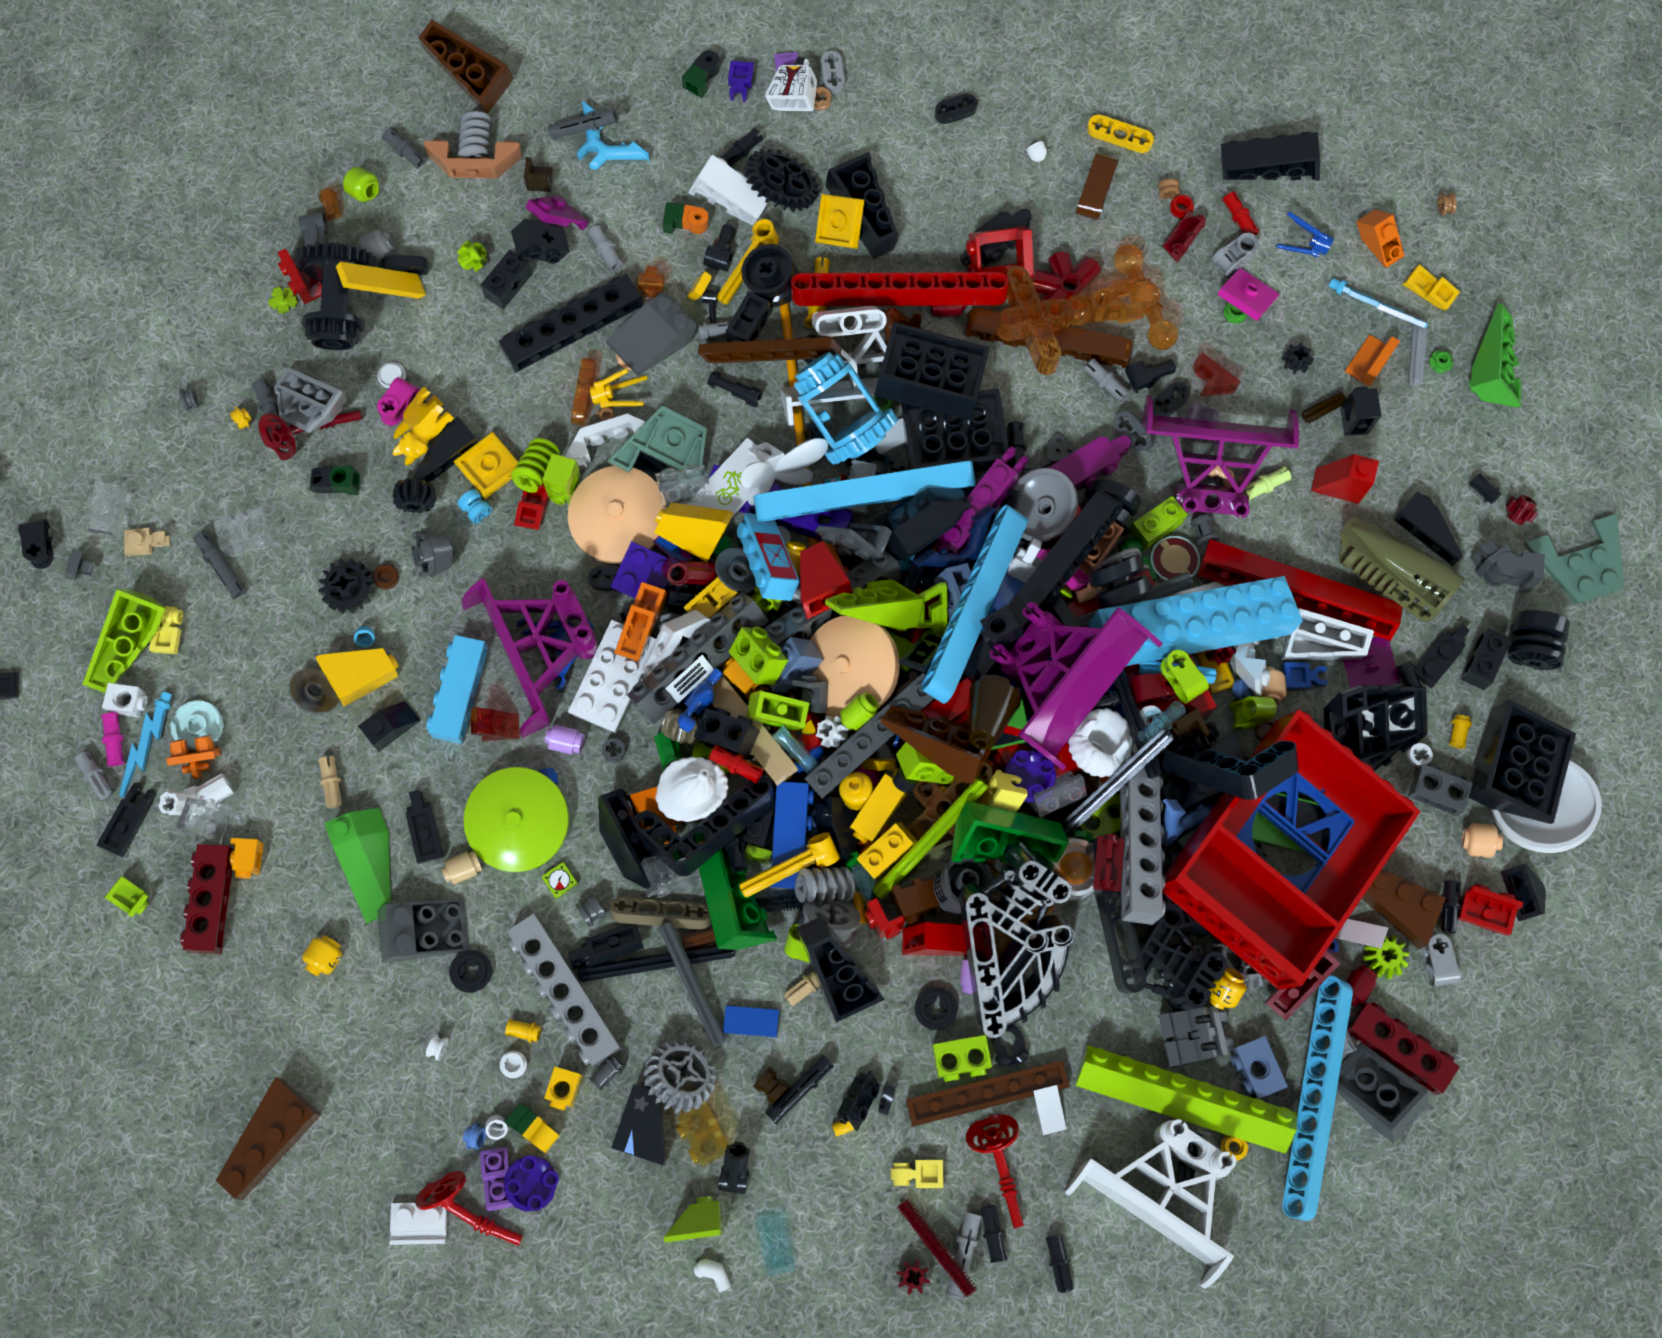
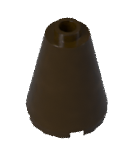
(991, 709)

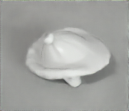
(1101, 743)
(691, 789)

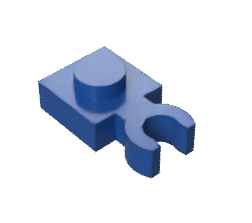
(1300, 676)

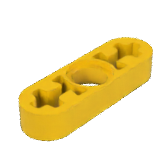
(1118, 125)

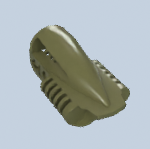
(1390, 561)

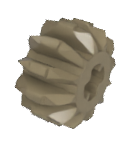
(672, 729)

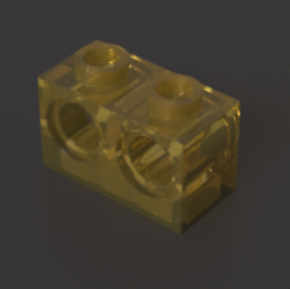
(709, 1131)

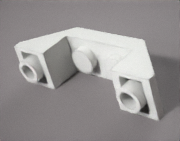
(596, 435)
(670, 637)
(1251, 670)

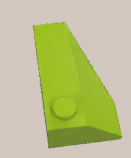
(126, 632)

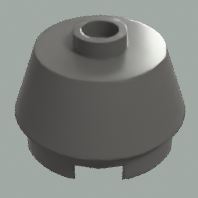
(432, 552)

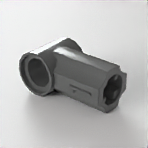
(313, 228)

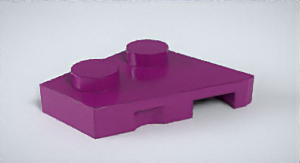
(555, 210)

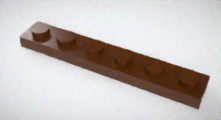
(768, 350)
(985, 1093)

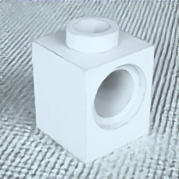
(117, 693)

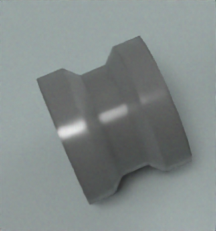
(590, 910)

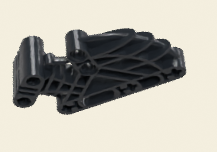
(1029, 883)
(1185, 973)

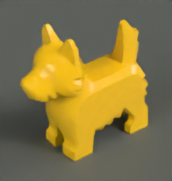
(424, 424)

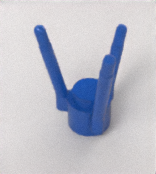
(1320, 241)

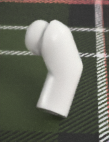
(713, 1270)

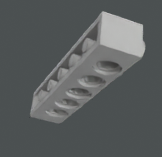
(1134, 904)
(532, 930)

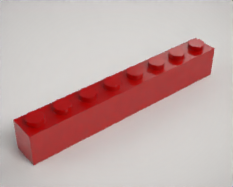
(1310, 591)

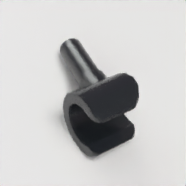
(709, 297)

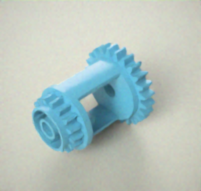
(860, 434)

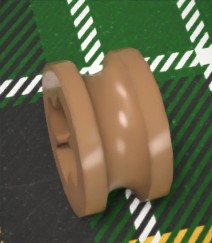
(822, 105)
(1168, 189)
(1446, 203)

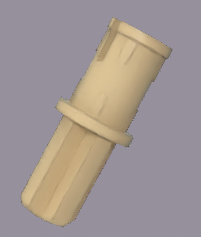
(330, 782)
(802, 989)

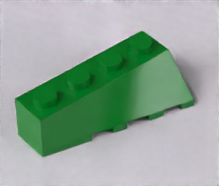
(986, 831)
(734, 918)

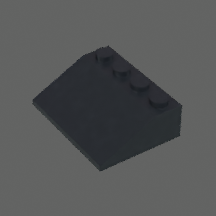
(932, 371)
(945, 439)
(1522, 763)

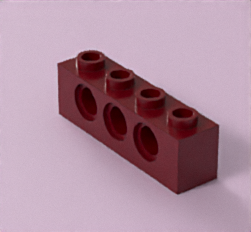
(210, 940)
(1442, 1065)

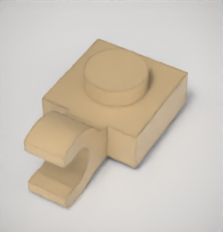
(142, 540)

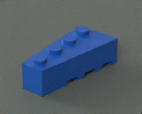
(791, 825)

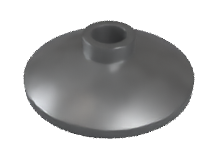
(314, 682)

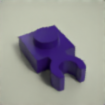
(740, 78)

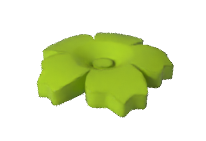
(282, 300)

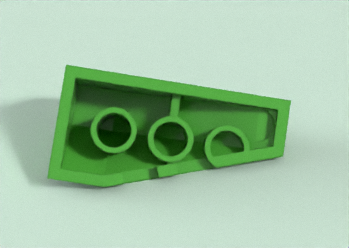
(1493, 368)
(363, 852)

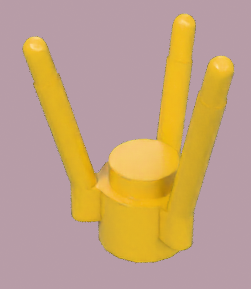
(602, 392)

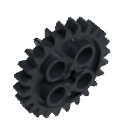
(781, 180)

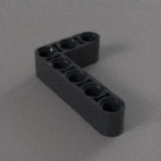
(1229, 774)
(706, 830)

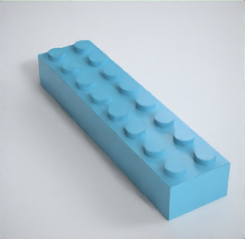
(1212, 618)

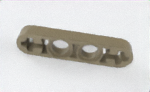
(661, 909)

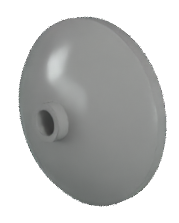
(1042, 490)

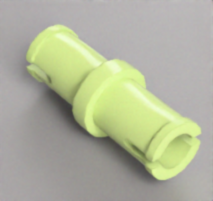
(1267, 482)

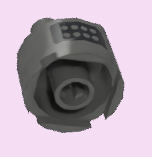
(954, 876)

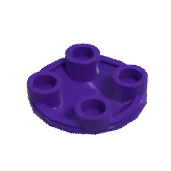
(1034, 770)
(530, 1183)

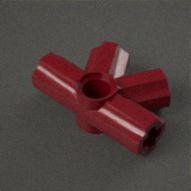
(1064, 275)

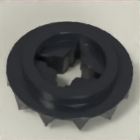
(458, 969)
(928, 998)

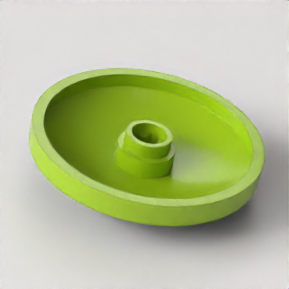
(516, 819)

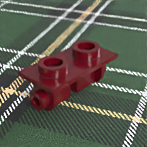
(1184, 235)
(1109, 863)

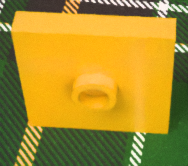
(839, 221)
(487, 465)

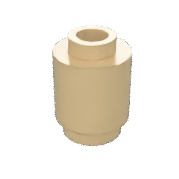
(461, 867)

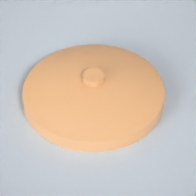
(612, 511)
(856, 661)

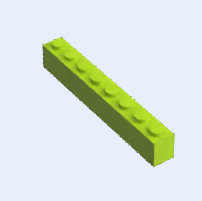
(1187, 1099)

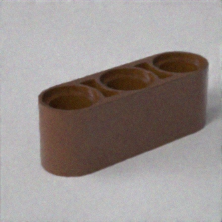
(1096, 186)

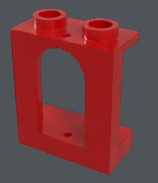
(1024, 248)

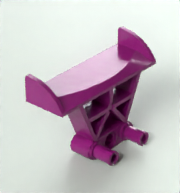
(1229, 499)
(567, 608)
(1076, 678)

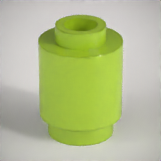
(859, 711)

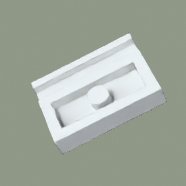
(417, 1226)

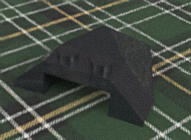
(1377, 720)

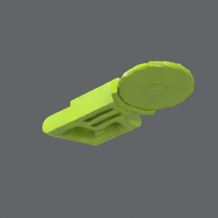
(937, 611)

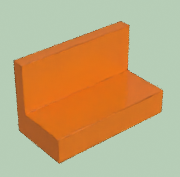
(1371, 359)

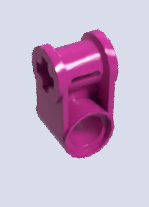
(398, 398)

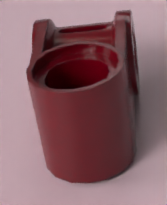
(1151, 689)

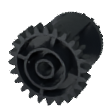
(332, 325)

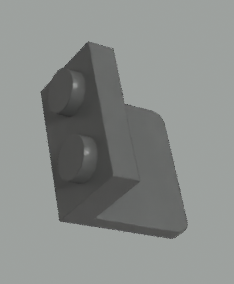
(857, 539)

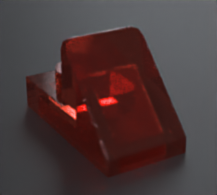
(1220, 380)
(494, 724)

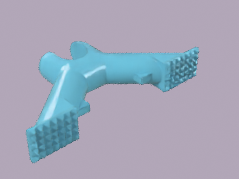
(605, 151)

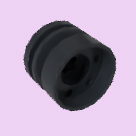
(1539, 639)

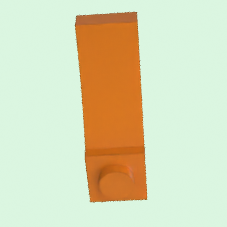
(640, 621)

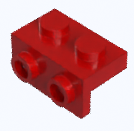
(300, 283)
(1489, 909)
(876, 919)

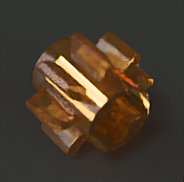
(651, 281)

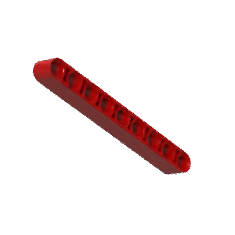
(899, 289)

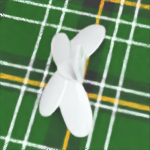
(786, 468)

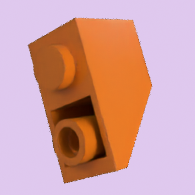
(1381, 236)

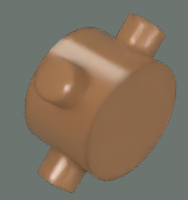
(605, 414)

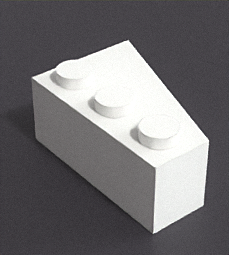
(729, 189)
(1326, 639)

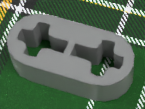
(837, 72)

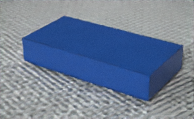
(751, 1021)

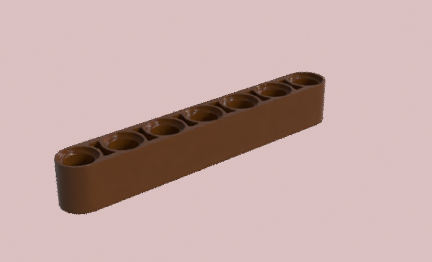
(1073, 341)

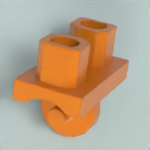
(181, 754)

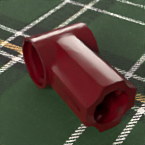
(691, 572)

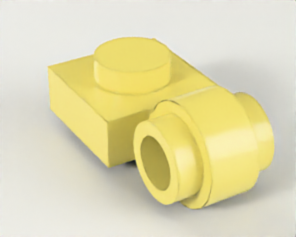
(168, 635)
(926, 1174)

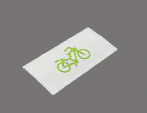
(726, 484)

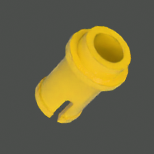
(1460, 731)
(523, 1030)

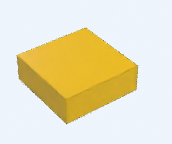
(699, 286)
(879, 764)

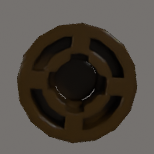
(773, 1087)

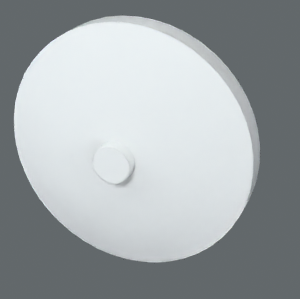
(1574, 821)

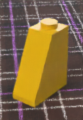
(693, 527)
(357, 672)
(878, 810)

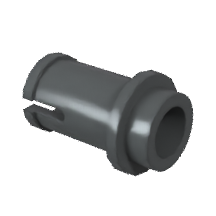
(607, 1072)

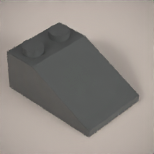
(652, 334)
(1381, 1092)

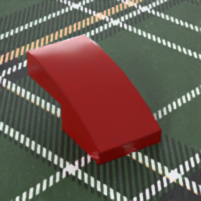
(531, 509)

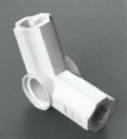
(216, 788)

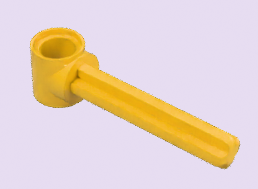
(735, 280)
(819, 851)

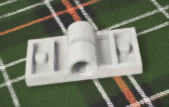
(608, 680)

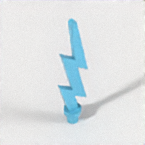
(1341, 287)
(149, 728)

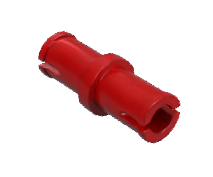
(1240, 214)
(736, 764)

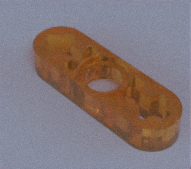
(581, 401)

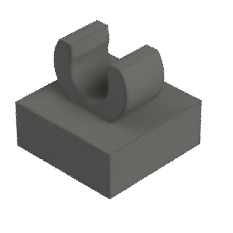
(77, 565)

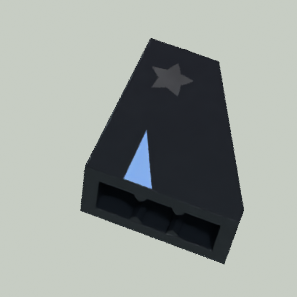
(642, 1127)

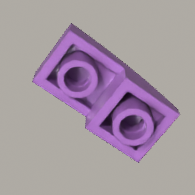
(493, 1170)

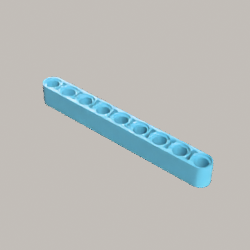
(861, 491)
(974, 604)
(1323, 1110)

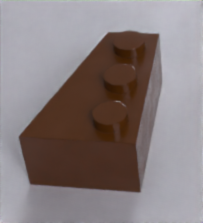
(915, 900)
(1406, 906)

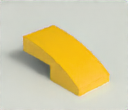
(1435, 291)

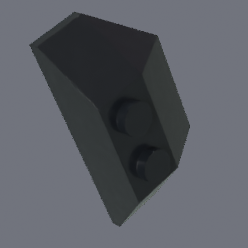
(924, 520)
(621, 837)

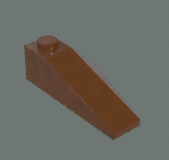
(939, 741)

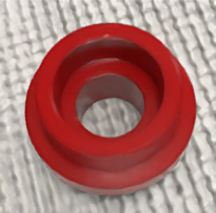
(1181, 200)

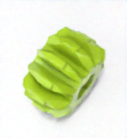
(1392, 966)

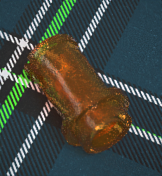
(328, 199)

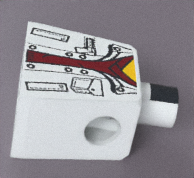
(793, 87)

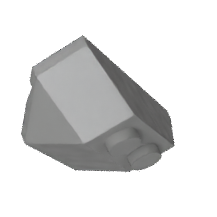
(307, 401)

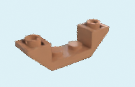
(506, 155)

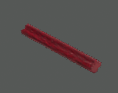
(937, 1248)

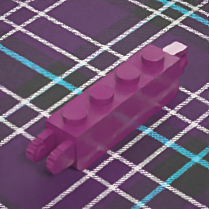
(1093, 460)
(989, 491)

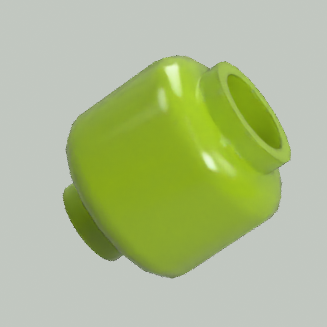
(361, 184)

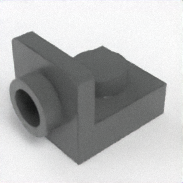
(813, 692)

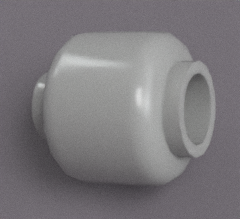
(378, 243)

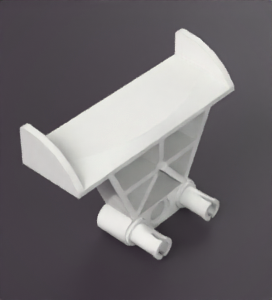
(830, 323)
(1210, 1163)

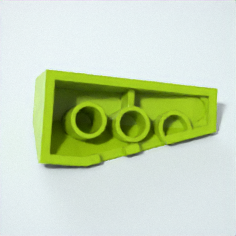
(880, 603)

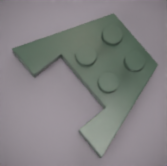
(666, 438)
(1587, 571)

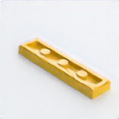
(380, 280)

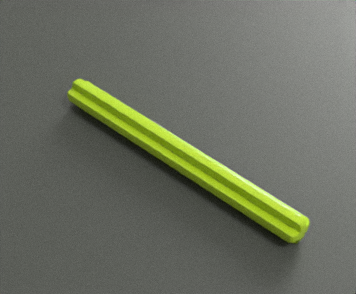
(928, 840)

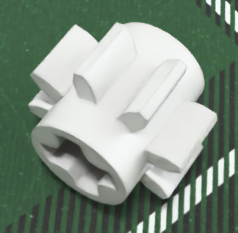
(832, 732)

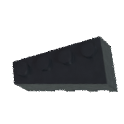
(839, 974)

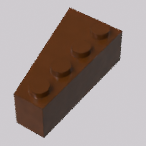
(467, 65)
(269, 1135)

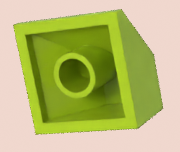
(697, 1221)

